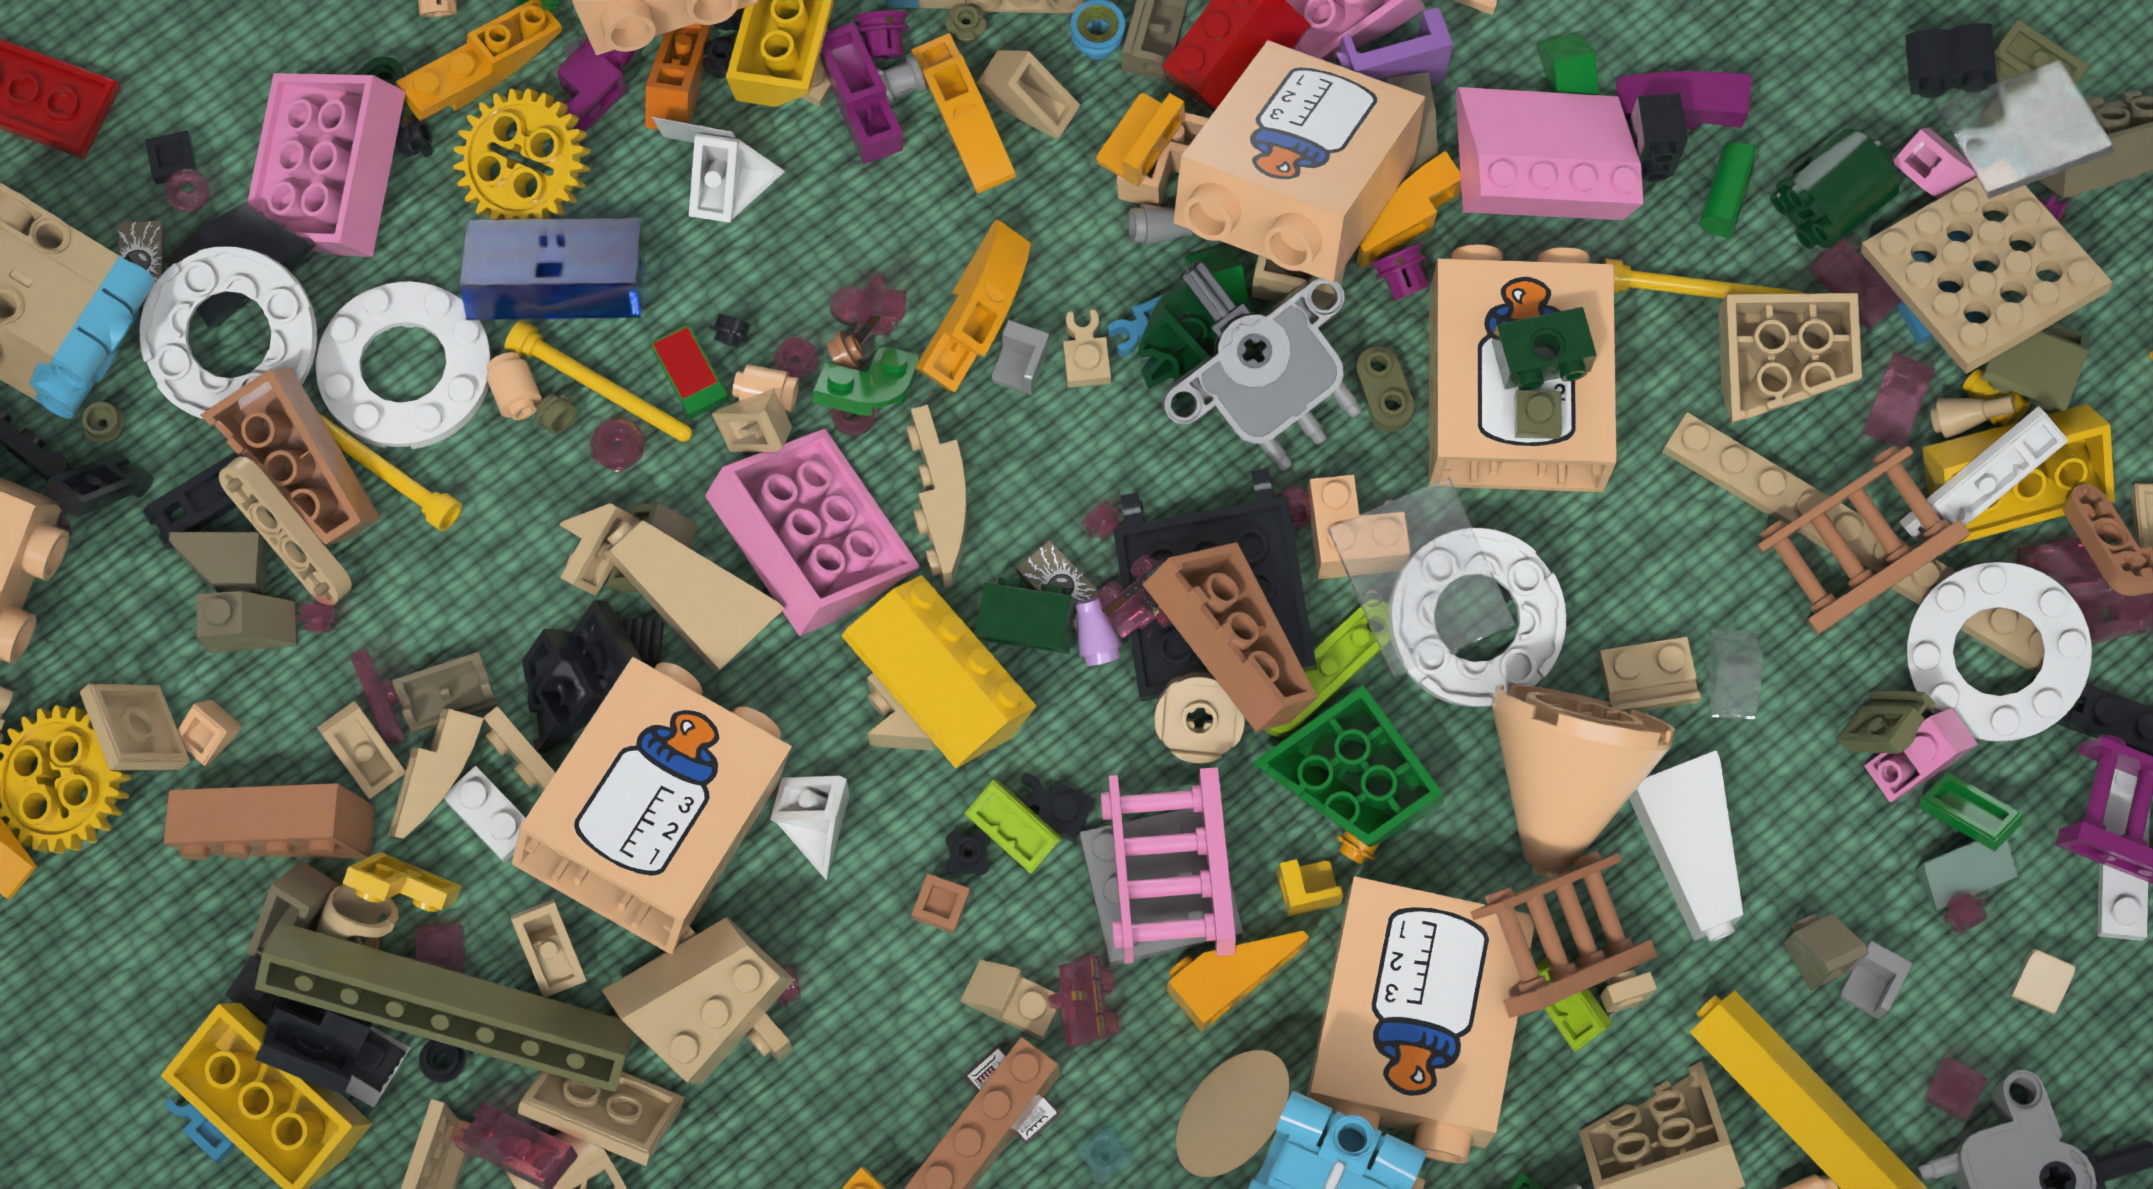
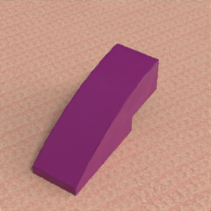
(860, 94)
(1705, 96)

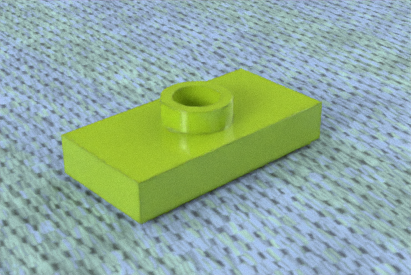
(1013, 826)
(1578, 1016)

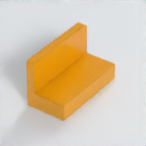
(1142, 137)

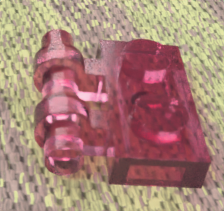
(2070, 567)

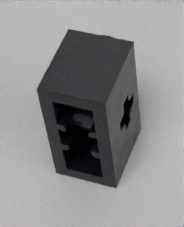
(1658, 134)

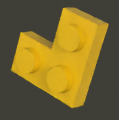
(386, 876)

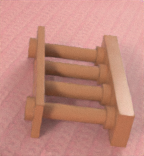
(1863, 583)
(1592, 963)

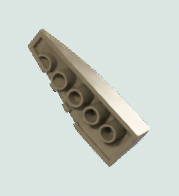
(2131, 133)

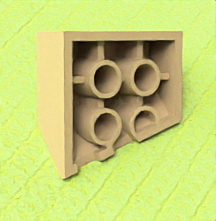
(1786, 349)
(699, 998)
(1664, 1142)

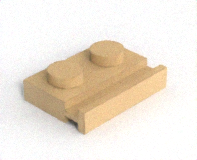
(1649, 675)

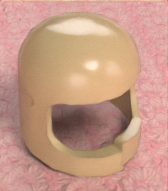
(345, 908)

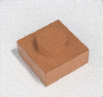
(940, 903)

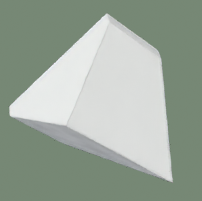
(727, 177)
(812, 815)

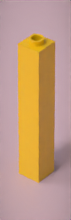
(1798, 1098)

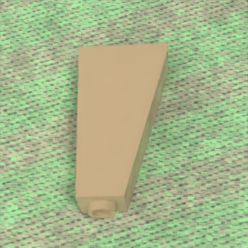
(694, 596)

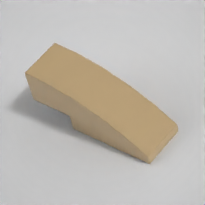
(433, 772)

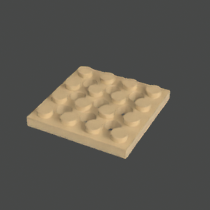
(1981, 291)

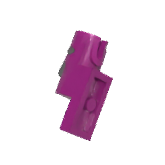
(591, 80)

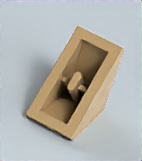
(754, 424)

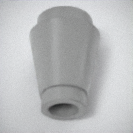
(1154, 225)

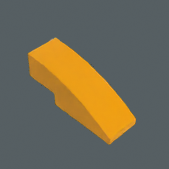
(1411, 209)

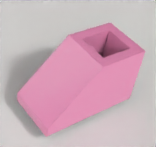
(1934, 164)
(1937, 745)

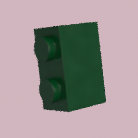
(1027, 616)

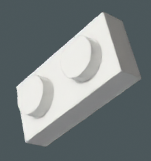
(486, 812)

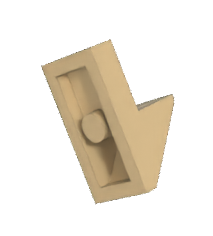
(588, 564)
(899, 728)
(361, 750)
(548, 948)
(1010, 998)

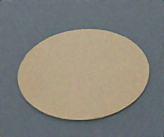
(1232, 1113)

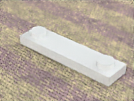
(1992, 472)
(2121, 895)

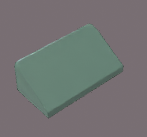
(1965, 871)

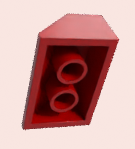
(1226, 43)

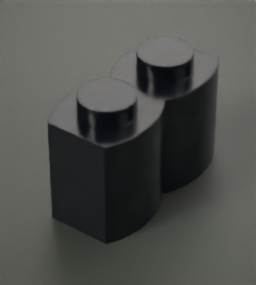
(1951, 60)

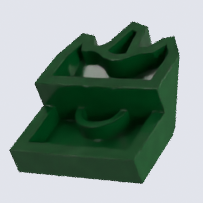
(1176, 337)

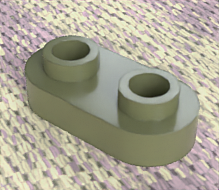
(1383, 387)

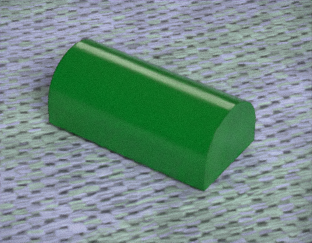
(1728, 189)

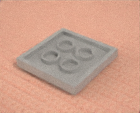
(1101, 869)

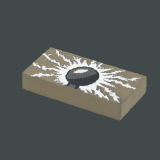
(143, 245)
(1053, 568)

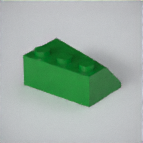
(1355, 770)

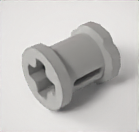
(902, 79)

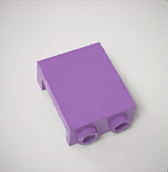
(1424, 54)

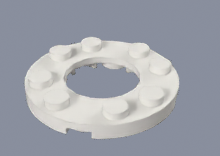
(190, 283)
(411, 422)
(2012, 588)
(1536, 640)

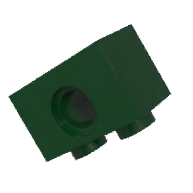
(1560, 331)

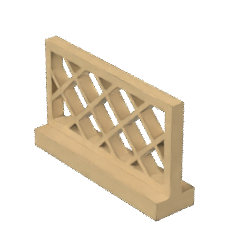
(436, 1159)

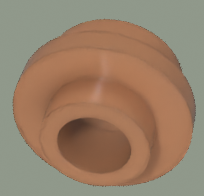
(846, 350)

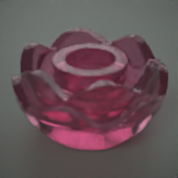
(617, 457)

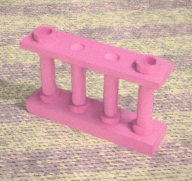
(1205, 840)

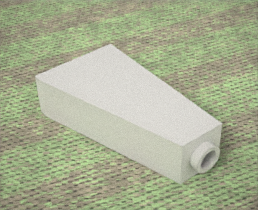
(1692, 841)

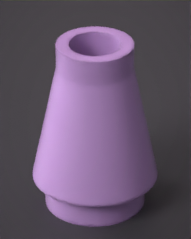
(1095, 634)

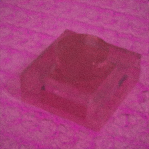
(441, 946)
(1955, 1088)

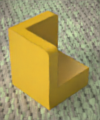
(1308, 887)

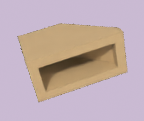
(1028, 92)

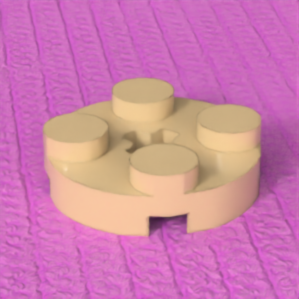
(1178, 732)

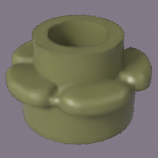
(966, 33)
(556, 413)
(95, 414)

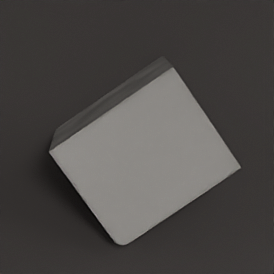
(1021, 357)
(1875, 981)

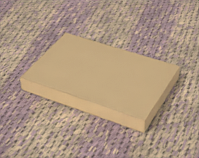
(620, 1121)

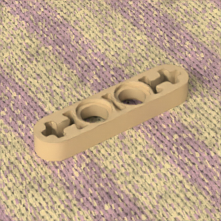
(253, 496)

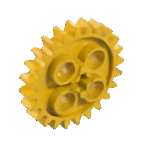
(536, 123)
(57, 781)

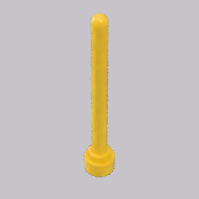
(1625, 278)
(528, 342)
(440, 509)

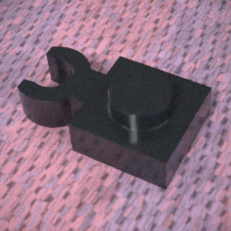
(1060, 807)

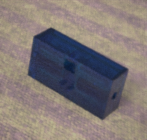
(553, 268)

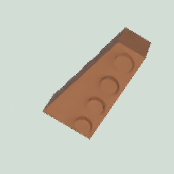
(287, 439)
(1233, 632)
(270, 822)

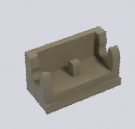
(1152, 36)
(453, 685)

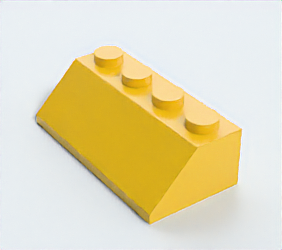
(777, 50)
(2043, 491)
(939, 671)
(270, 1115)

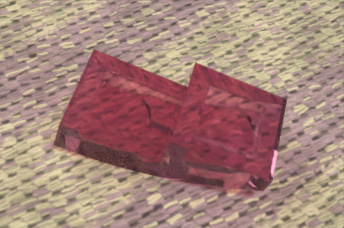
(1898, 400)

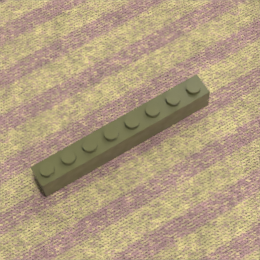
(444, 1006)

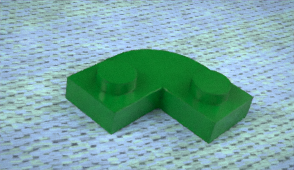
(859, 391)

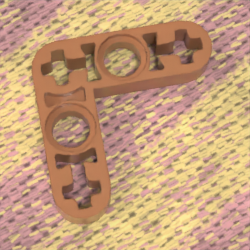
(2094, 514)

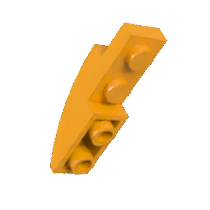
(481, 64)
(964, 113)
(980, 307)

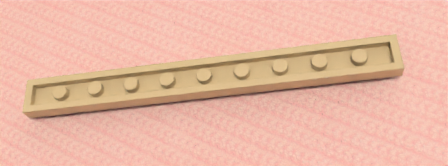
(1788, 498)
(534, 770)

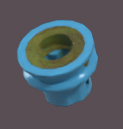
(1097, 17)

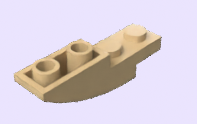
(944, 507)

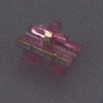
(1083, 1001)

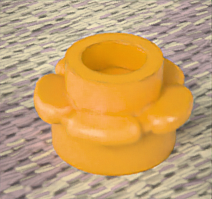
(1355, 849)

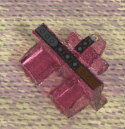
(872, 308)
(1134, 605)

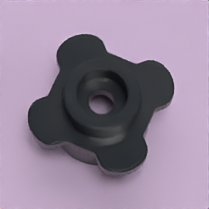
(414, 137)
(958, 862)

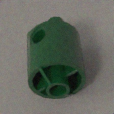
(1837, 188)

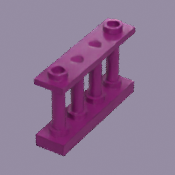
(2089, 836)

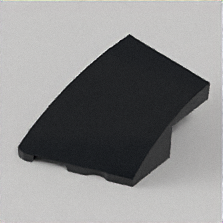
(246, 229)
(574, 673)
(312, 1043)

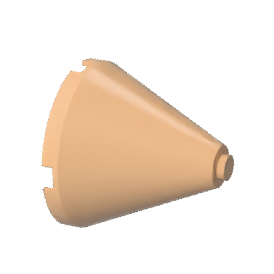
(1570, 767)

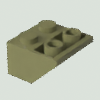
(2041, 366)

